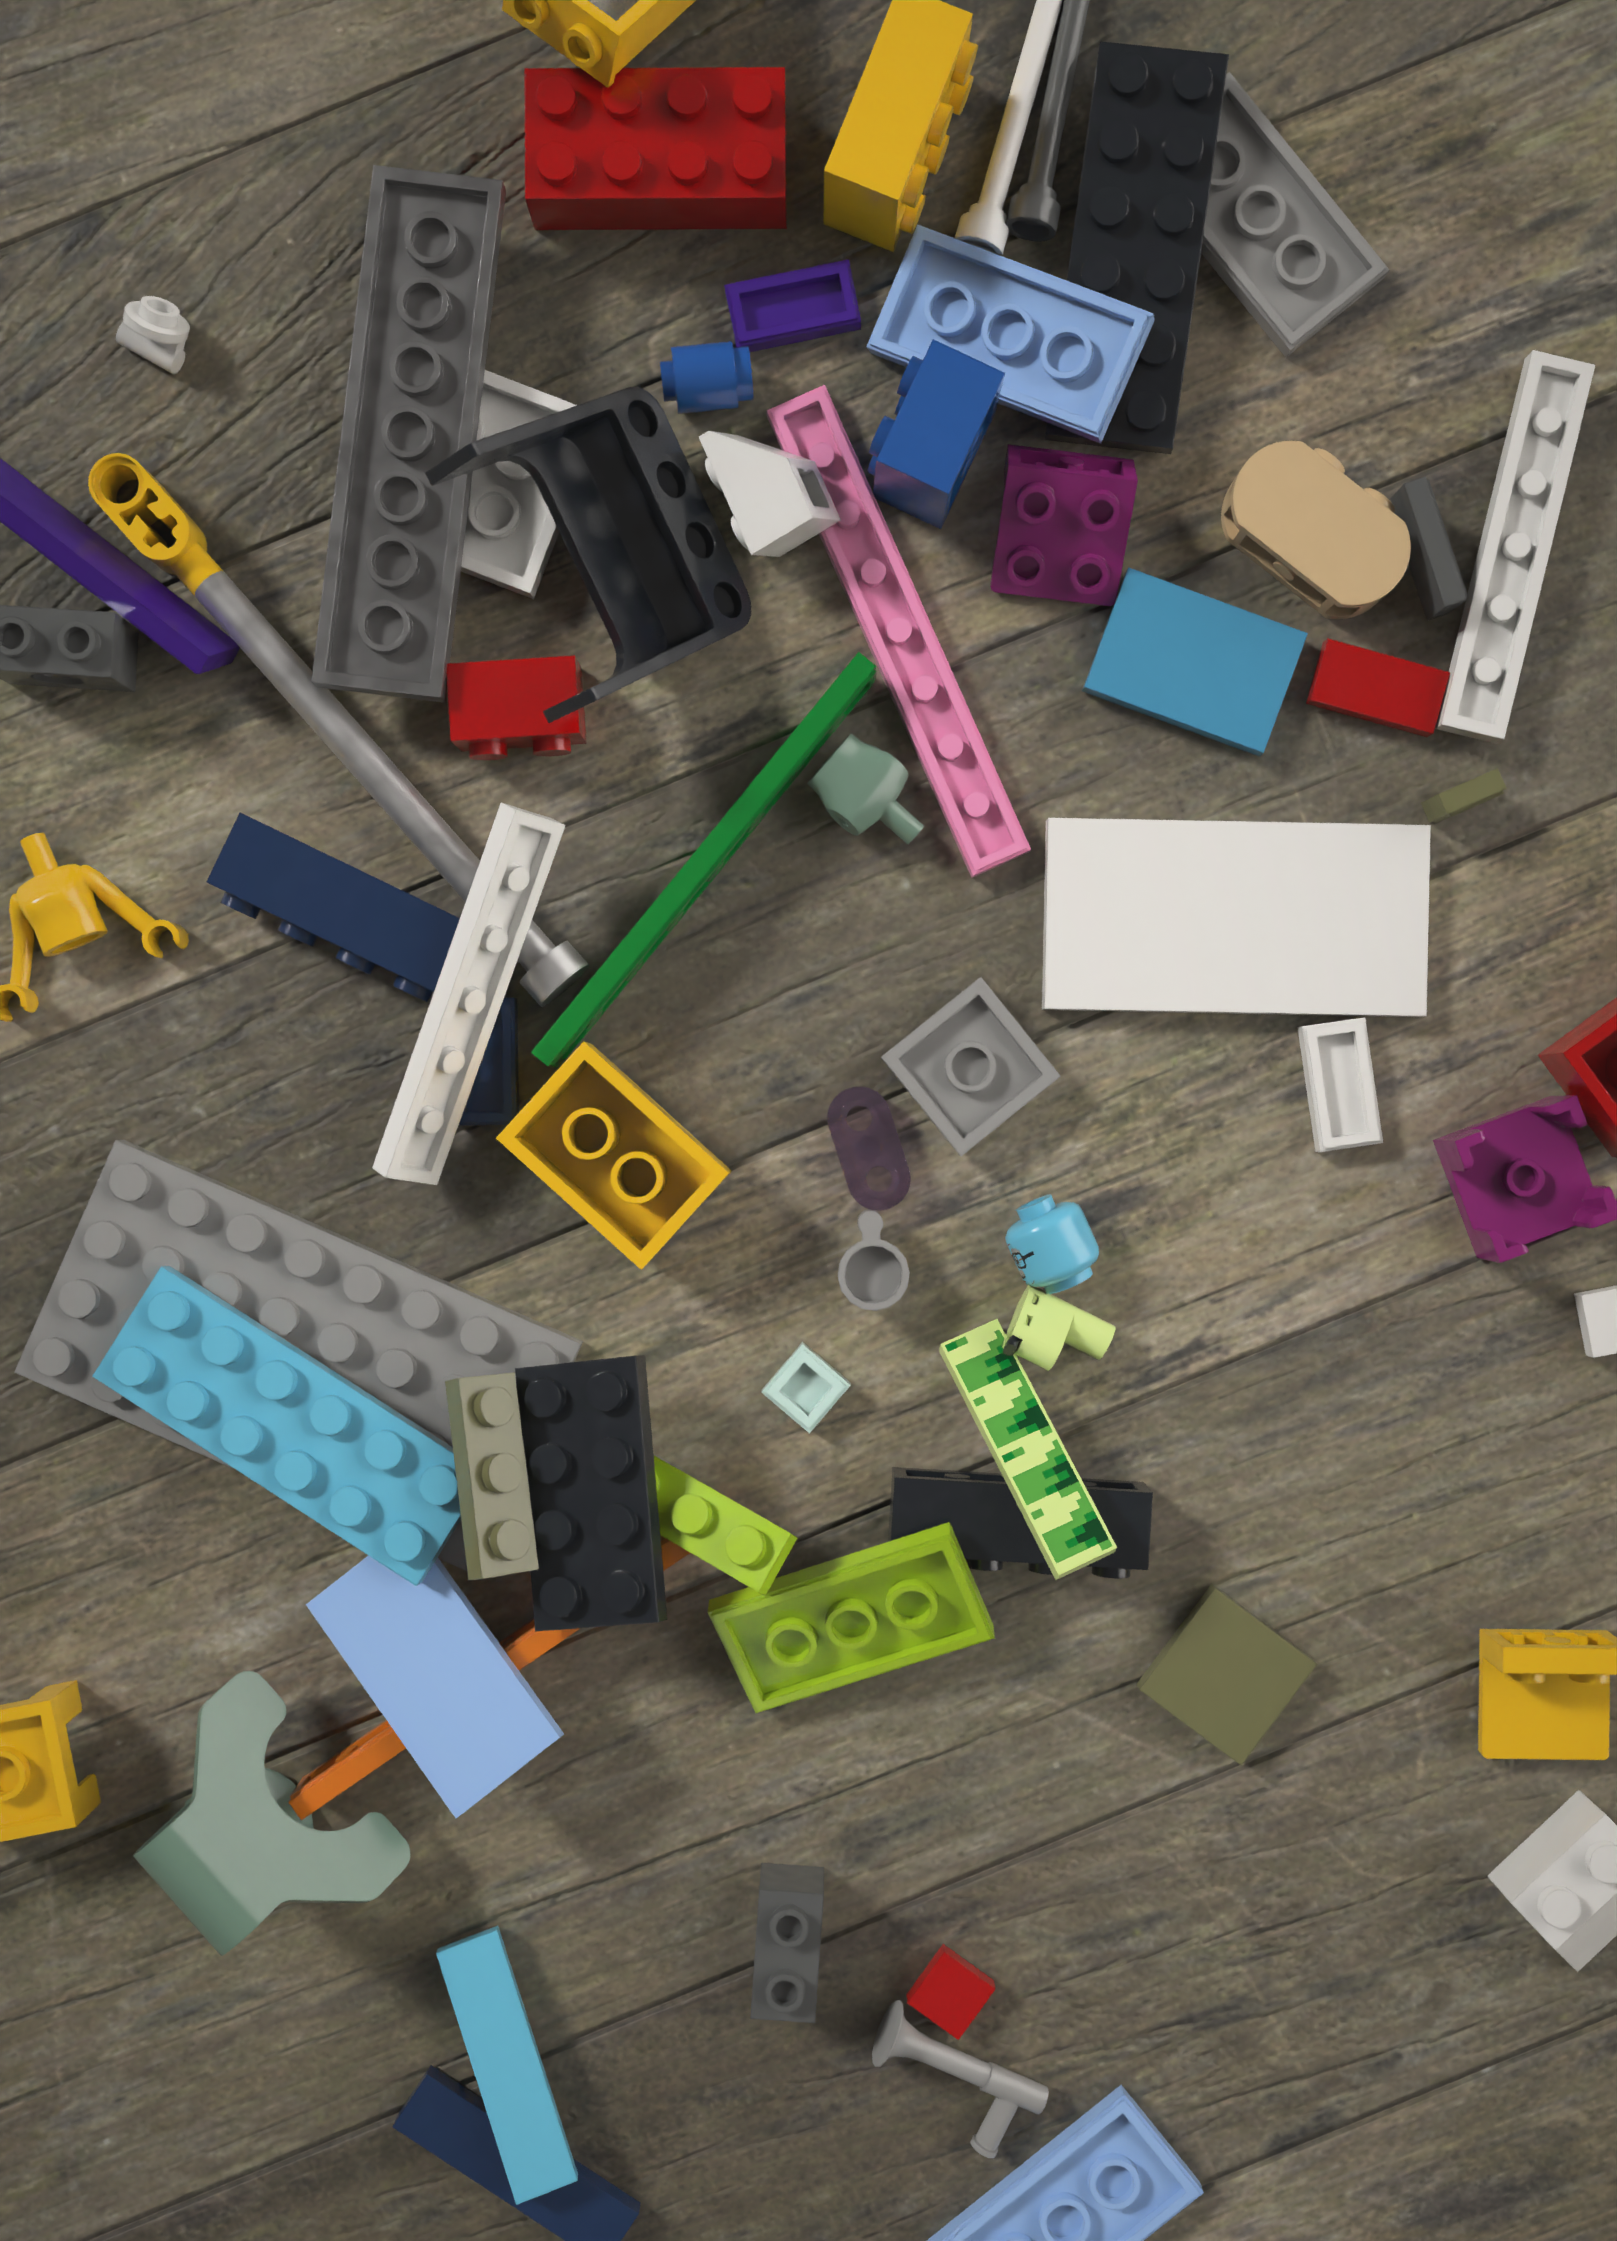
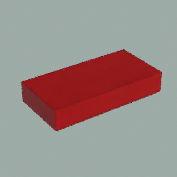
(1378, 687)

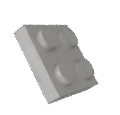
(970, 1066)

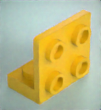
(1545, 1693)

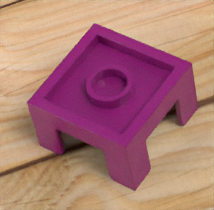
(1523, 1178)

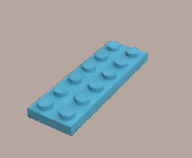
(287, 1423)

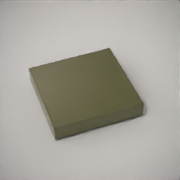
(1226, 1674)

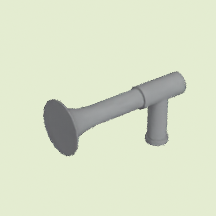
(1011, 2090)

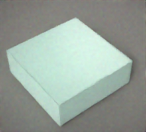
(806, 1387)

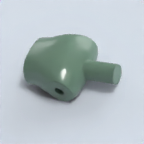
(862, 787)

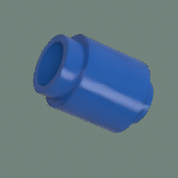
(707, 377)

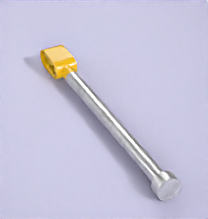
(548, 966)

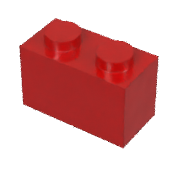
(503, 705)

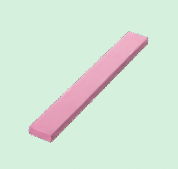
(903, 640)

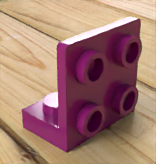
(1063, 525)

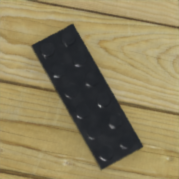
(1146, 217)

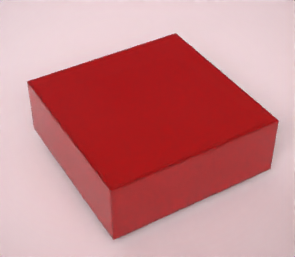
(950, 1991)

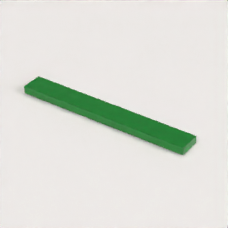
(706, 862)

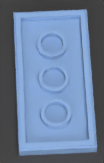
(1055, 341)
(436, 1678)
(1092, 2182)

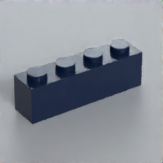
(335, 902)

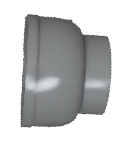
(873, 1270)

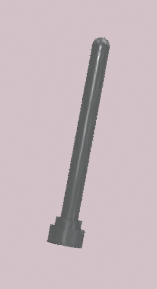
(1034, 210)

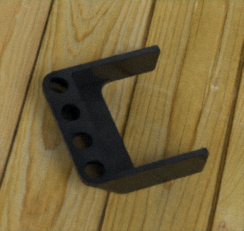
(630, 527)

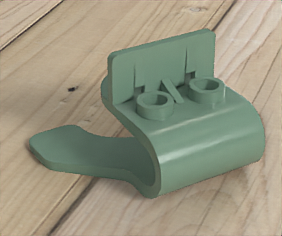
(241, 1843)

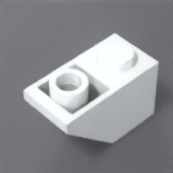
(772, 493)

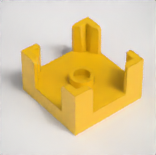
(38, 1768)

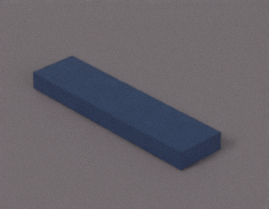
(457, 2130)

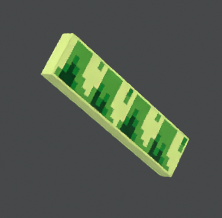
(1027, 1450)

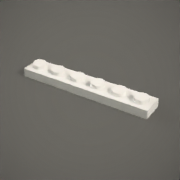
(1515, 546)
(468, 995)

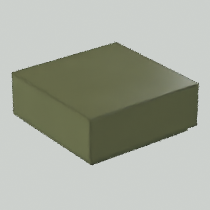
(1464, 796)

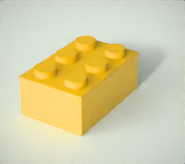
(899, 121)
(613, 1154)

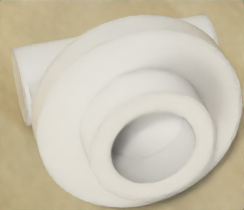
(154, 332)

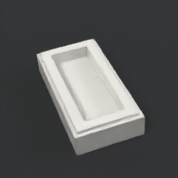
(1340, 1085)

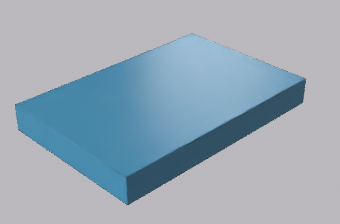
(1194, 662)

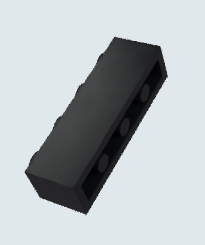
(994, 1529)

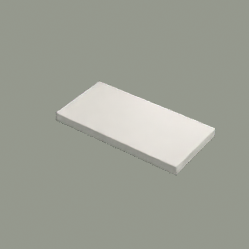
(1236, 917)

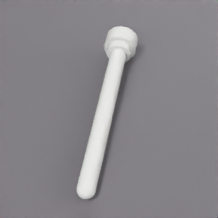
(985, 221)

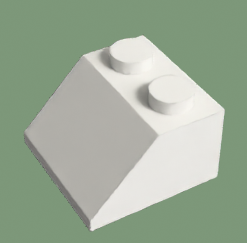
(1567, 1880)

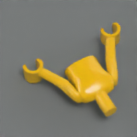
(65, 916)

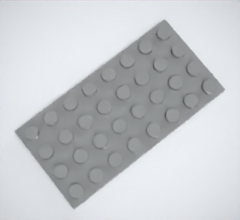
(320, 1291)

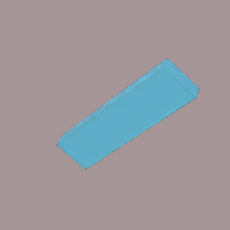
(507, 2065)

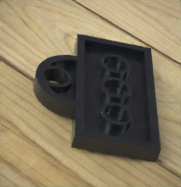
(592, 1494)

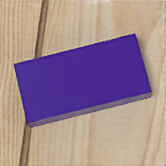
(793, 306)

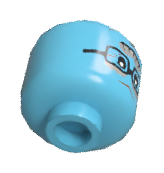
(1052, 1244)

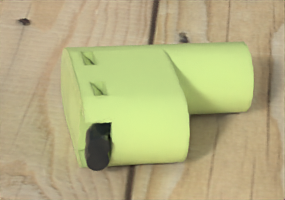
(1047, 1322)

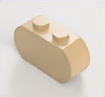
(1316, 529)

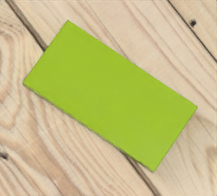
(852, 1618)

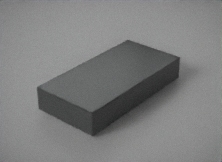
(1431, 553)

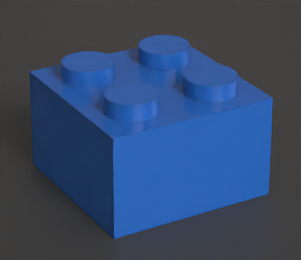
(936, 433)

